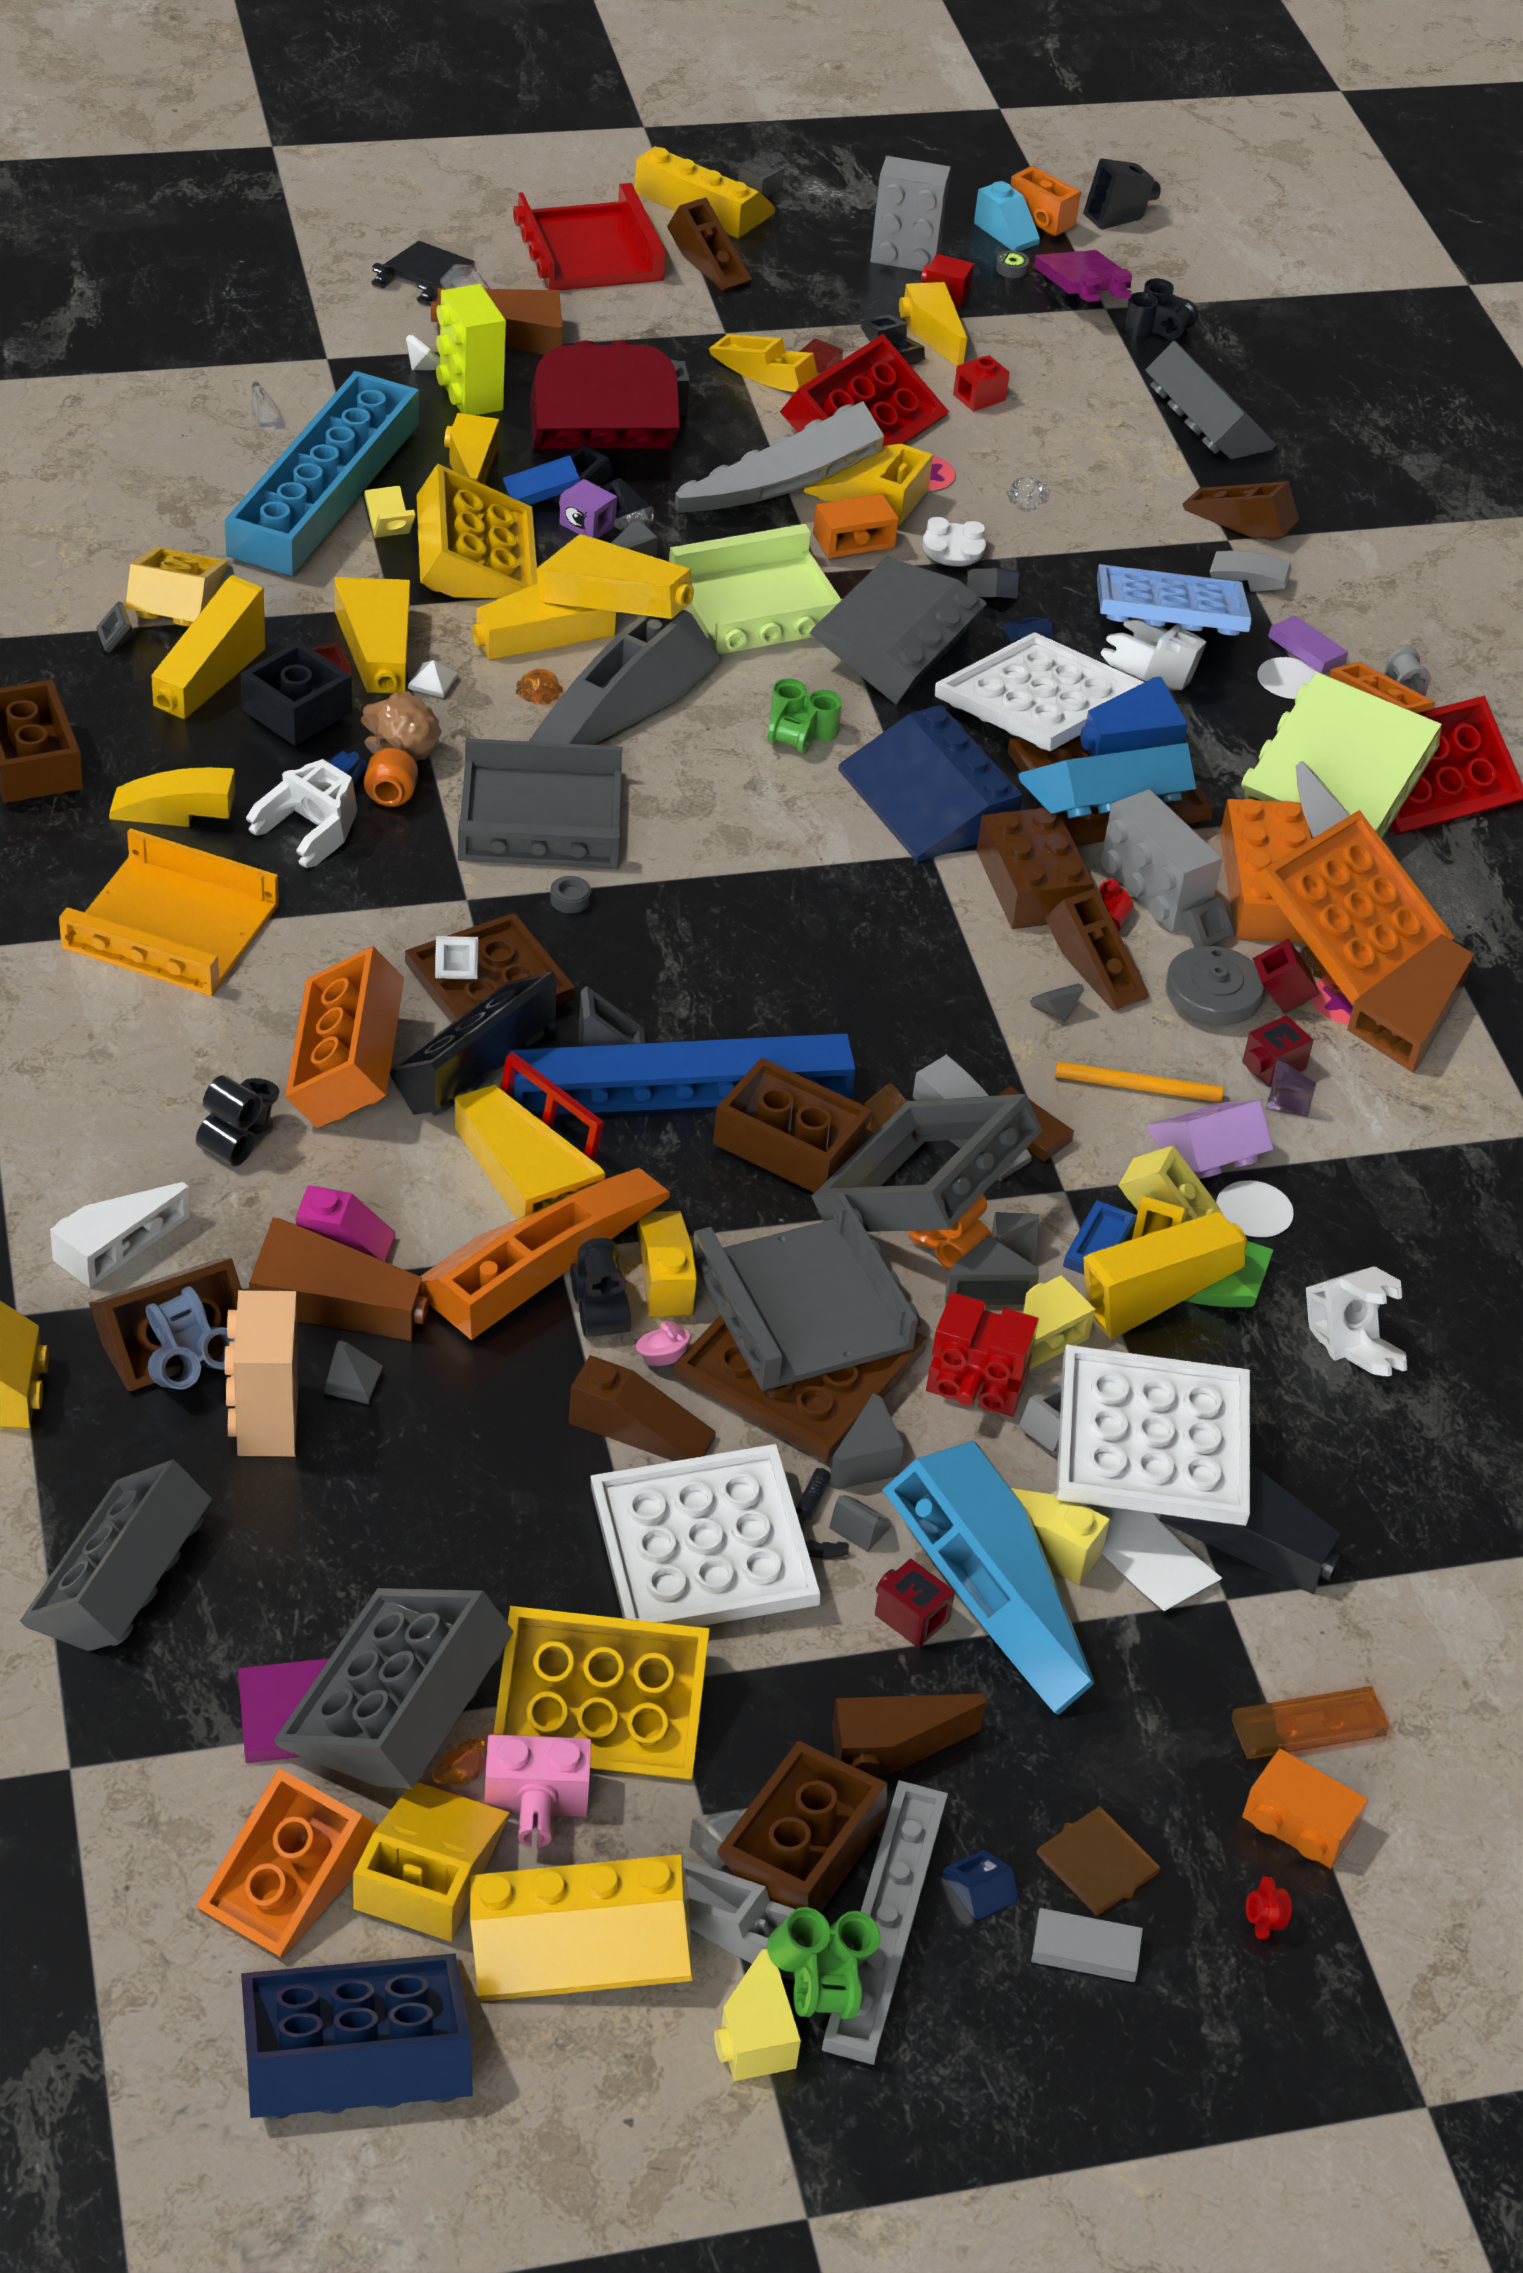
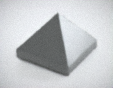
(115, 628)
(1058, 1001)

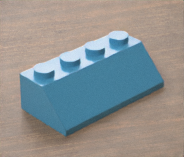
(1107, 778)

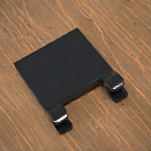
(421, 265)

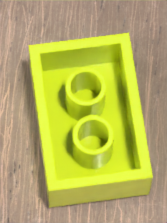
(471, 350)

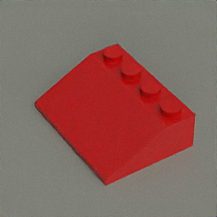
(881, 379)
(1467, 771)

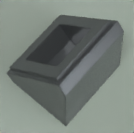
(858, 1522)

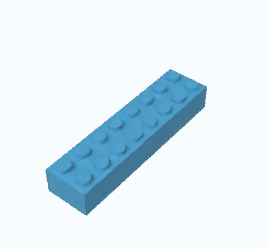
(321, 473)

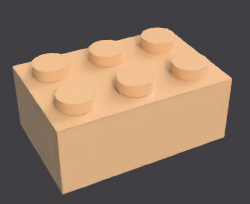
(263, 1373)

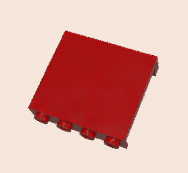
(592, 242)

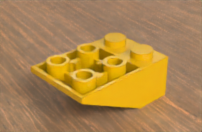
(896, 472)
(424, 1858)

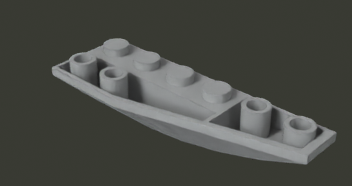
(789, 463)

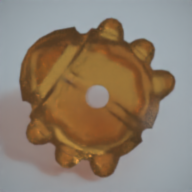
(539, 687)
(461, 1763)

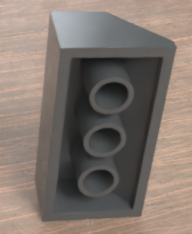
(1206, 404)
(119, 1558)

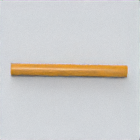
(1139, 1082)

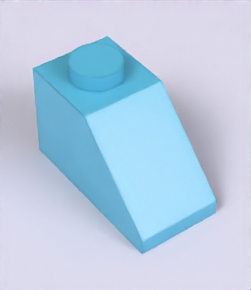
(1006, 216)

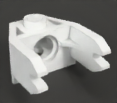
(1156, 653)
(318, 794)
(1346, 1319)

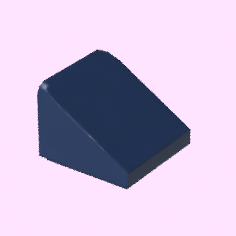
(1023, 627)
(982, 1883)

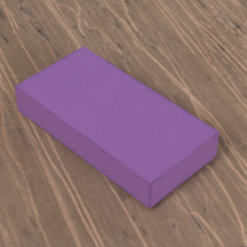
(1308, 644)

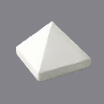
(420, 355)
(433, 679)
(456, 957)

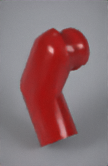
(1116, 901)

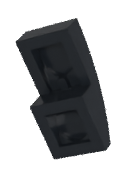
(896, 333)

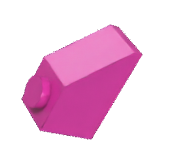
(345, 1220)

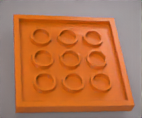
(1353, 904)

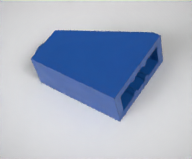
(1134, 721)

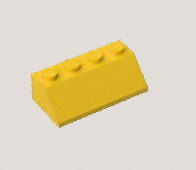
(678, 181)
(581, 1927)

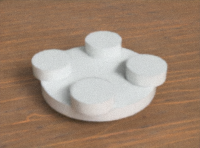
(954, 542)

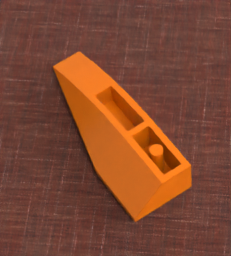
(526, 1255)

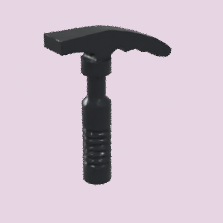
(806, 1510)

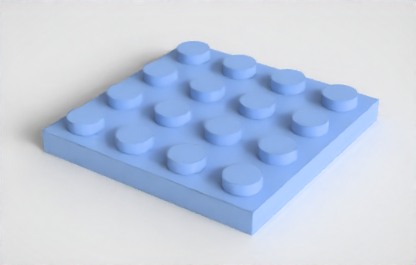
(1173, 598)

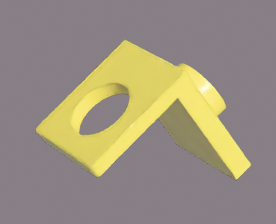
(388, 512)

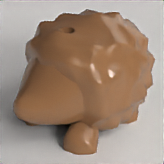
(401, 724)

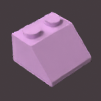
(1216, 1135)

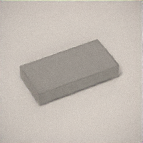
(1087, 1945)

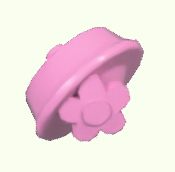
(664, 1344)

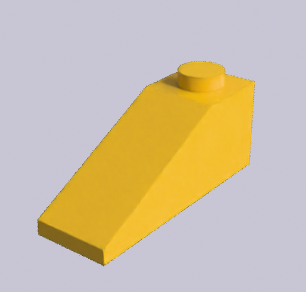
(934, 319)
(472, 445)
(667, 1264)

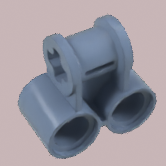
(183, 1336)

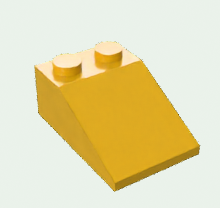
(173, 584)

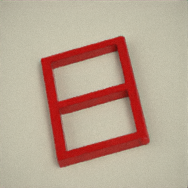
(554, 1096)

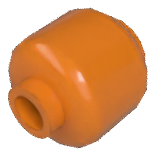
(391, 777)

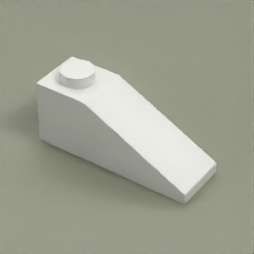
(114, 1231)

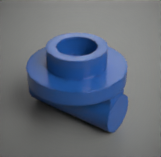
(350, 765)

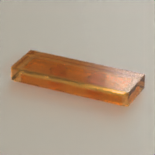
(1310, 1722)

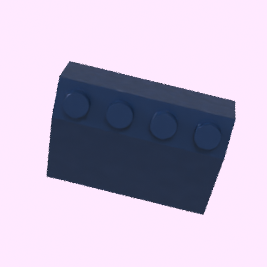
(929, 783)
(356, 2036)

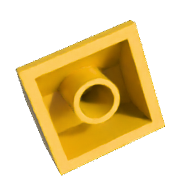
(20, 1364)

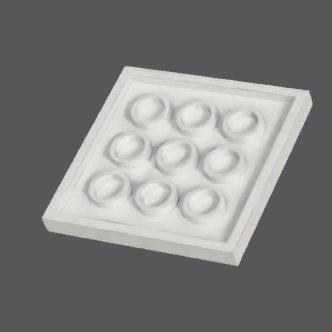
(1035, 689)
(1154, 1435)
(705, 1539)

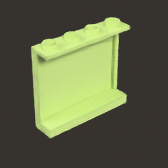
(756, 588)
(1354, 743)

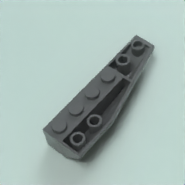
(631, 679)

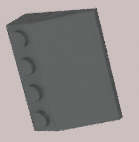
(898, 624)
(397, 1684)

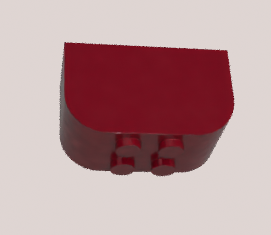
(604, 398)

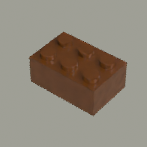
(36, 744)
(1030, 863)

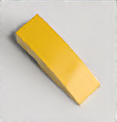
(765, 361)
(176, 796)

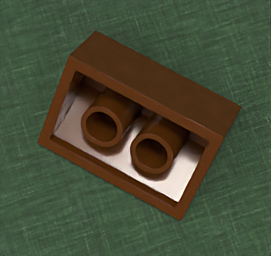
(790, 1125)
(127, 1331)
(806, 1828)

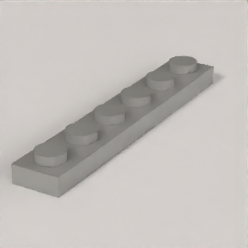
(892, 1904)

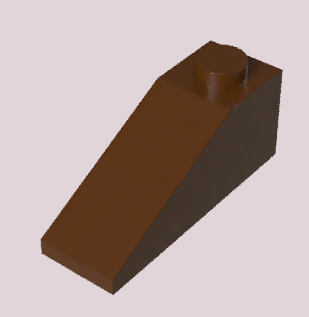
(707, 244)
(1248, 509)
(1096, 948)
(635, 1412)
(897, 1731)

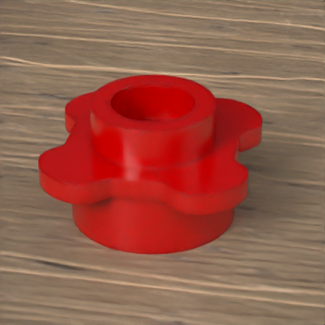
(1268, 1908)

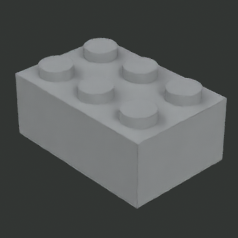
(909, 213)
(1159, 858)

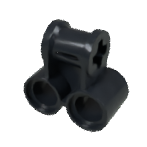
(1158, 312)
(236, 1117)
(600, 1289)

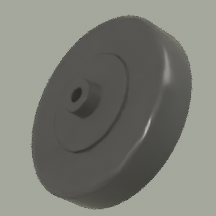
(1214, 985)

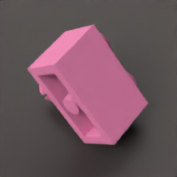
(537, 1780)

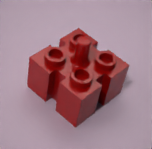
(981, 1355)

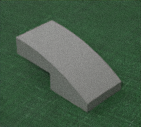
(1260, 570)

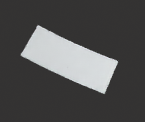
(1153, 1557)

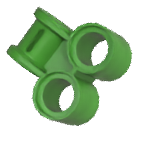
(802, 716)
(825, 1967)

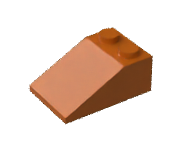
(286, 1864)

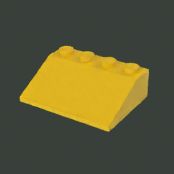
(473, 538)
(607, 1681)

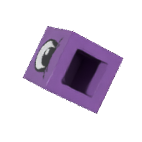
(588, 509)

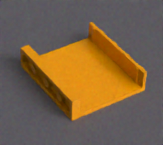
(174, 914)

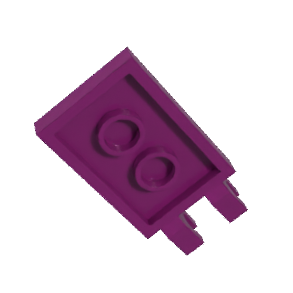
(1085, 274)
(267, 1702)

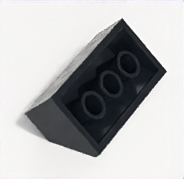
(476, 1043)

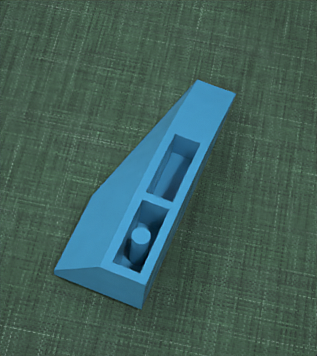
(995, 1564)

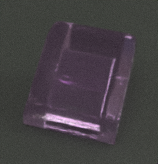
(1290, 1090)

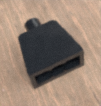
(1119, 193)

